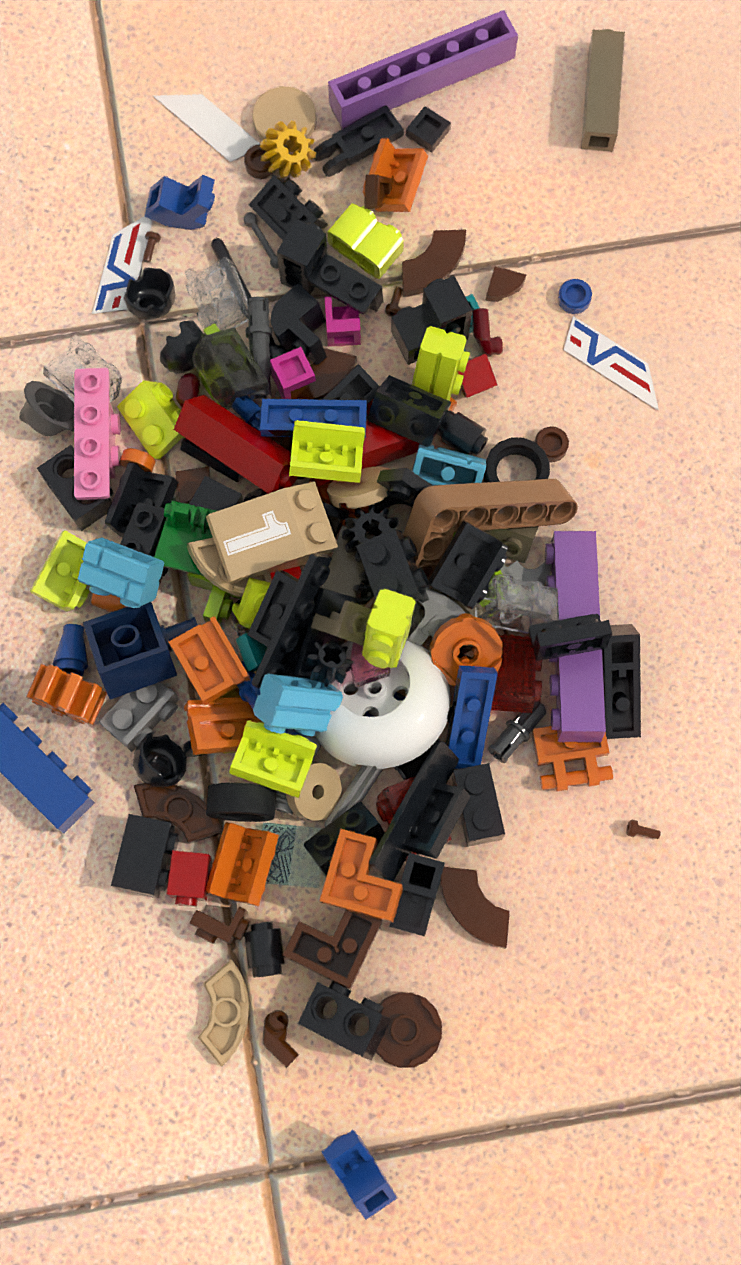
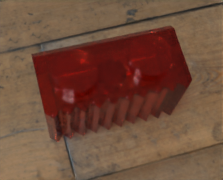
(516, 680)

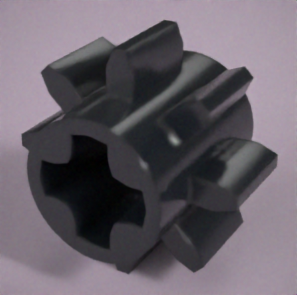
(329, 662)

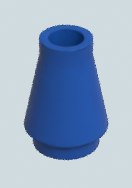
(71, 651)

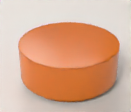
(139, 457)

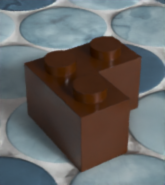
(338, 956)

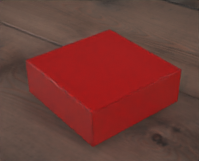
(477, 376)

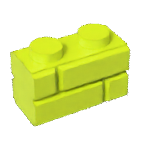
(439, 362)
(388, 629)

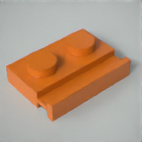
(209, 660)
(218, 724)

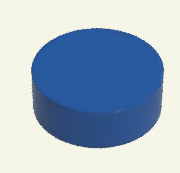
(574, 296)

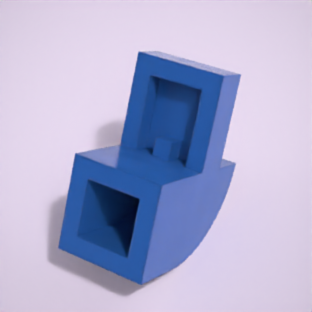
(179, 204)
(359, 1174)

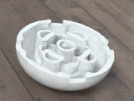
(400, 727)

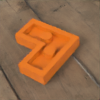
(350, 885)

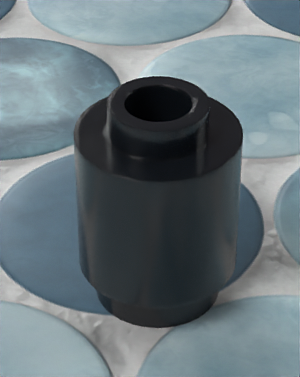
(462, 433)
(264, 950)

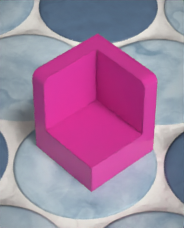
(342, 325)
(291, 372)

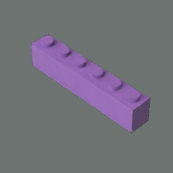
(423, 68)
(577, 676)

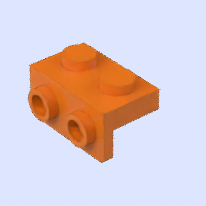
(405, 169)
(242, 864)

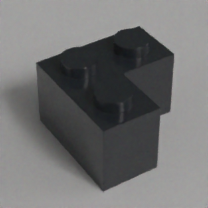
(441, 307)

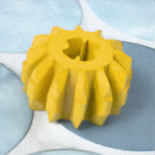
(297, 145)

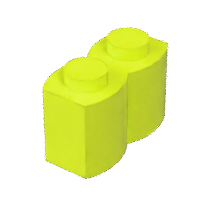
(366, 240)

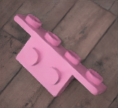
(94, 434)

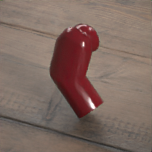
(481, 333)
(187, 388)

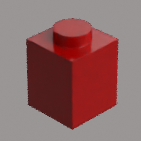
(189, 877)

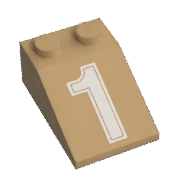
(271, 532)

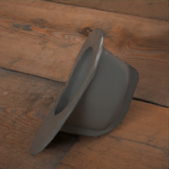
(47, 409)

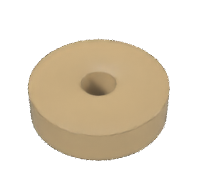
(326, 797)

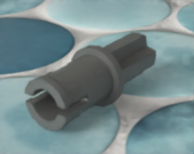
(516, 732)

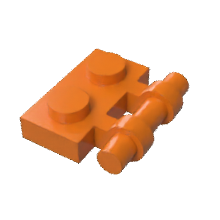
(552, 752)

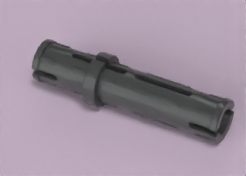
(259, 338)

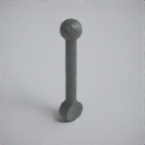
(251, 221)

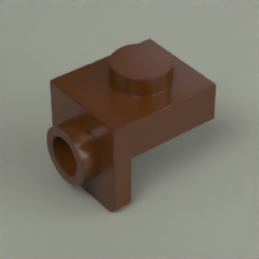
(211, 929)

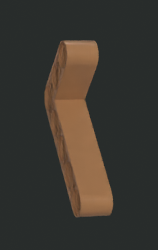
(487, 506)

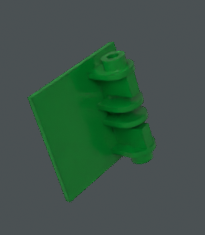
(182, 525)

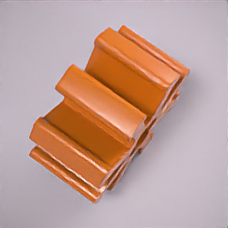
(66, 694)

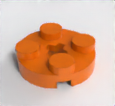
(465, 631)

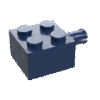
(133, 648)

